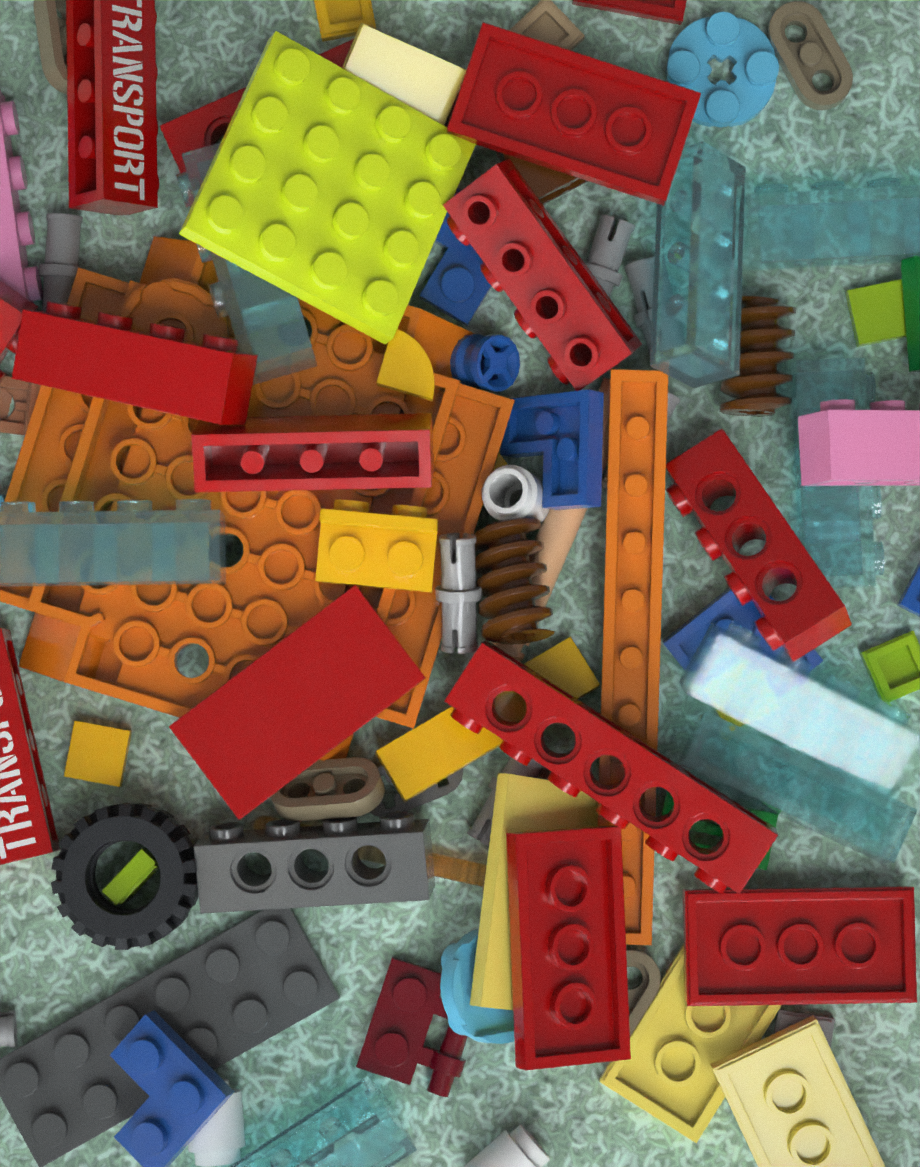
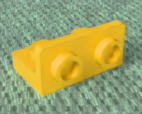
(376, 547)

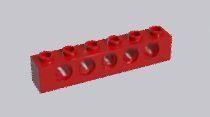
(744, 836)

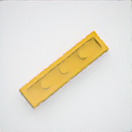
(446, 746)

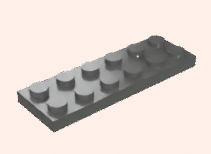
(214, 997)

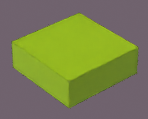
(877, 312)
(894, 666)
(132, 877)

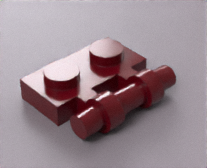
(401, 1025)

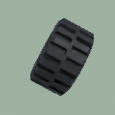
(78, 886)

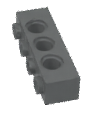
(230, 885)

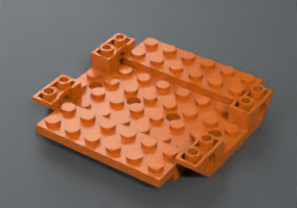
(110, 451)

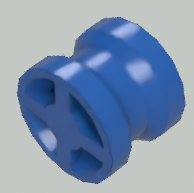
(485, 362)

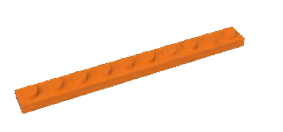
(634, 605)

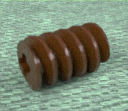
(759, 358)
(509, 582)

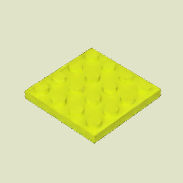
(328, 188)

